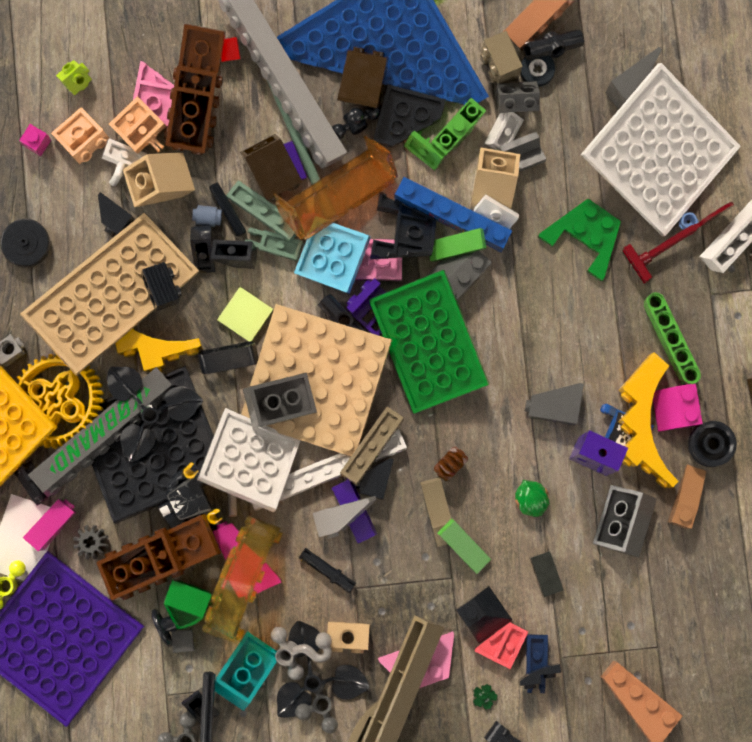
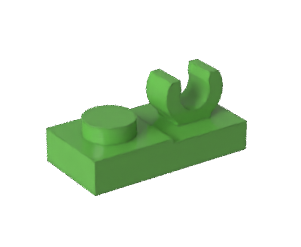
(424, 150)

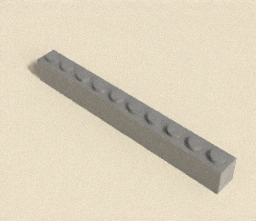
(284, 81)

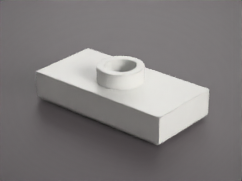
(496, 212)

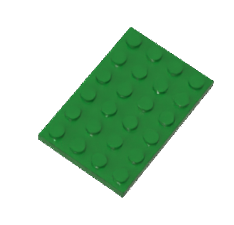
(429, 341)

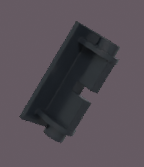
(29, 485)

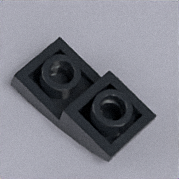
(532, 678)

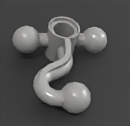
(295, 670)

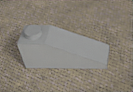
(338, 518)

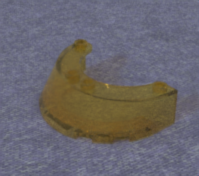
(239, 579)

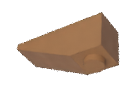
(687, 498)

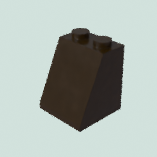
(363, 77)
(271, 167)

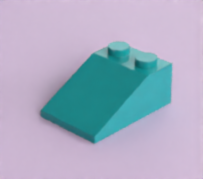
(245, 671)

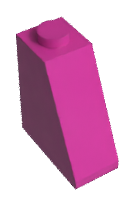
(50, 524)

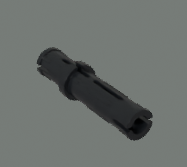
(334, 575)

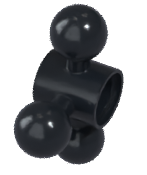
(356, 121)

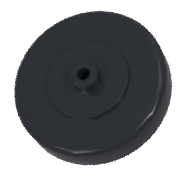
(25, 243)

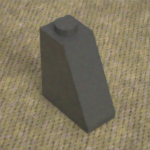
(556, 405)

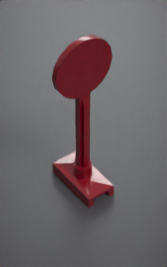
(640, 261)

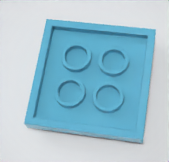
(333, 257)

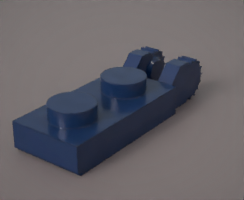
(536, 656)

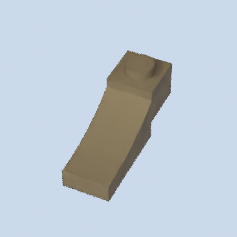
(436, 506)

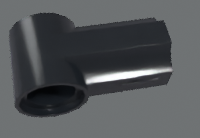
(499, 733)

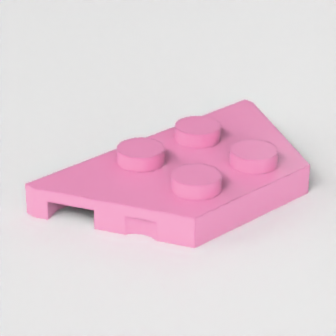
(154, 91)
(439, 665)

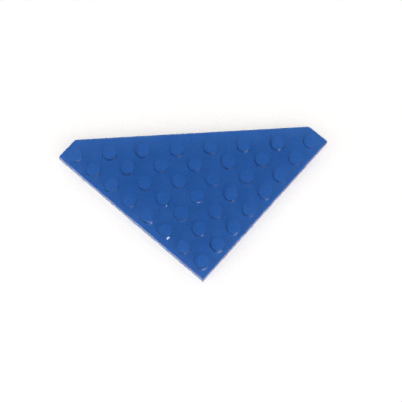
(410, 32)

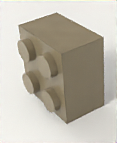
(501, 59)

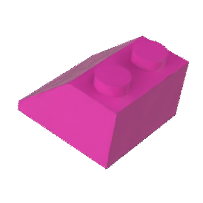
(677, 407)

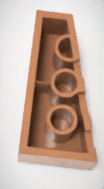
(535, 20)
(645, 707)

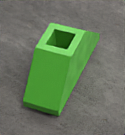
(459, 127)

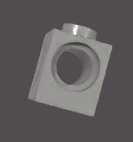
(18, 352)

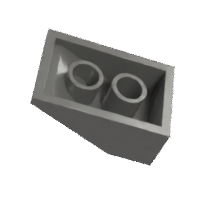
(626, 83)
(279, 400)

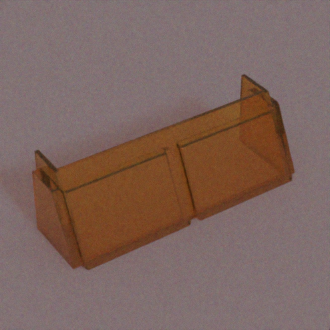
(339, 191)

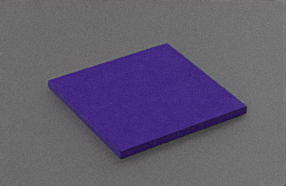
(61, 638)

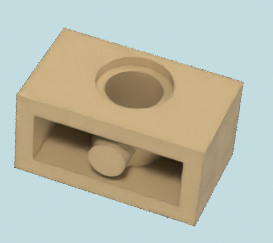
(360, 633)

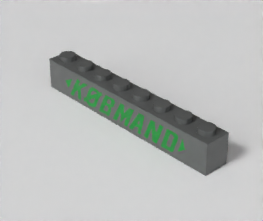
(98, 436)

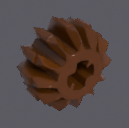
(450, 463)

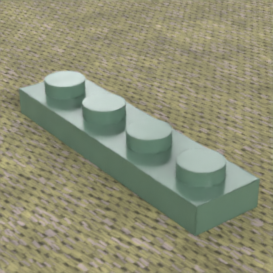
(260, 209)

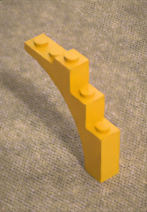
(155, 351)
(636, 421)

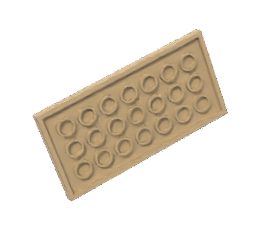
(105, 294)

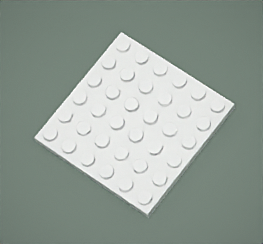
(661, 149)

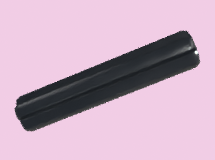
(227, 209)

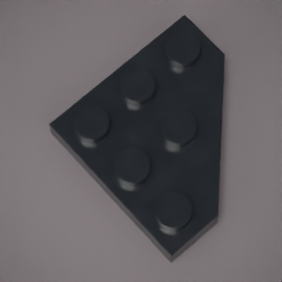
(404, 113)

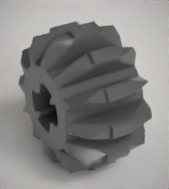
(88, 534)

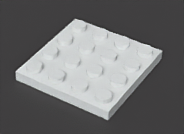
(249, 460)

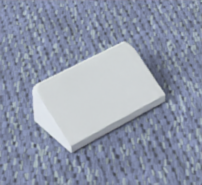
(504, 130)

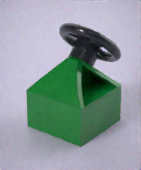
(185, 606)

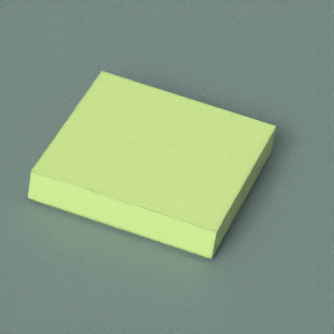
(245, 314)

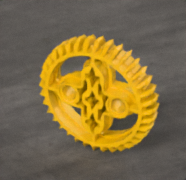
(62, 392)

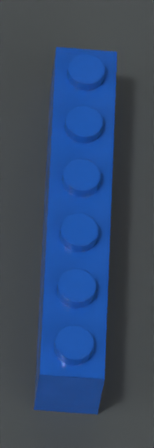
(451, 213)

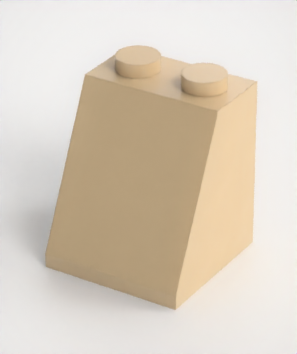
(495, 176)
(158, 178)

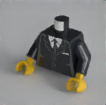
(187, 498)

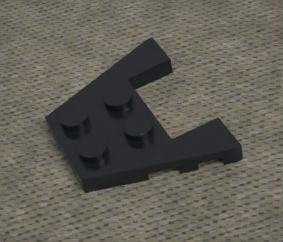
(412, 235)

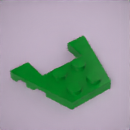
(591, 227)

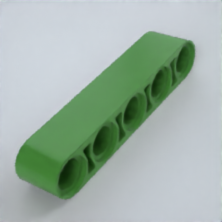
(671, 329)

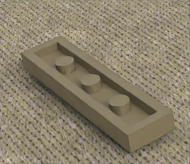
(371, 446)

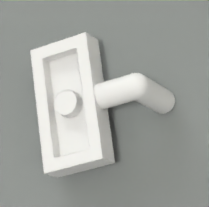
(120, 155)

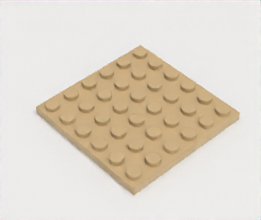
(341, 371)

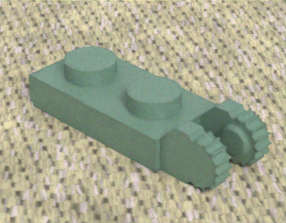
(276, 244)

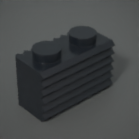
(161, 286)

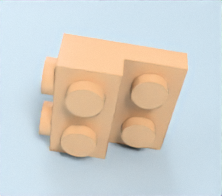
(80, 136)

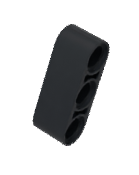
(228, 357)

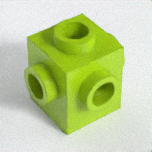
(74, 76)

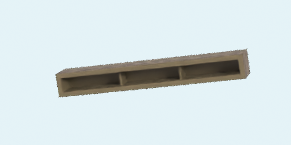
(404, 681)

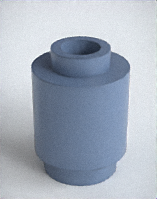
(207, 216)

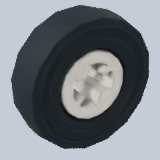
(547, 70)

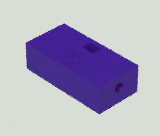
(598, 453)

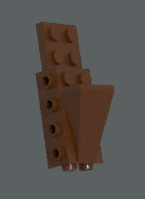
(195, 90)
(157, 558)

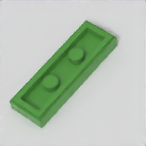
(458, 244)
(464, 546)

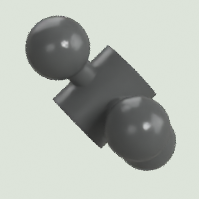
(305, 711)
(187, 722)

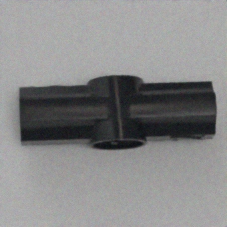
(553, 44)
(335, 311)

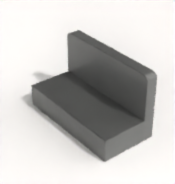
(529, 150)

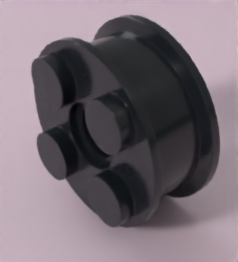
(699, 446)

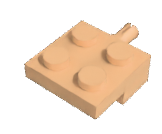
(138, 126)

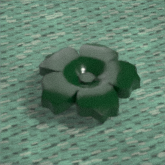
(484, 696)

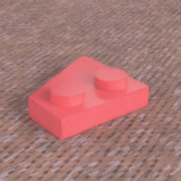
(503, 645)

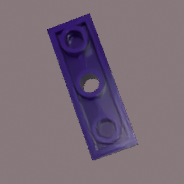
(362, 526)

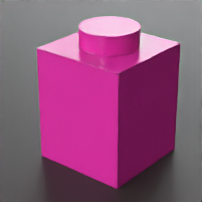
(35, 140)

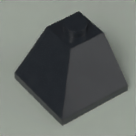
(483, 614)

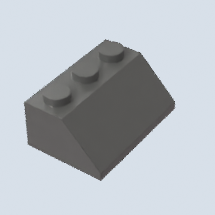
(463, 271)
(625, 521)

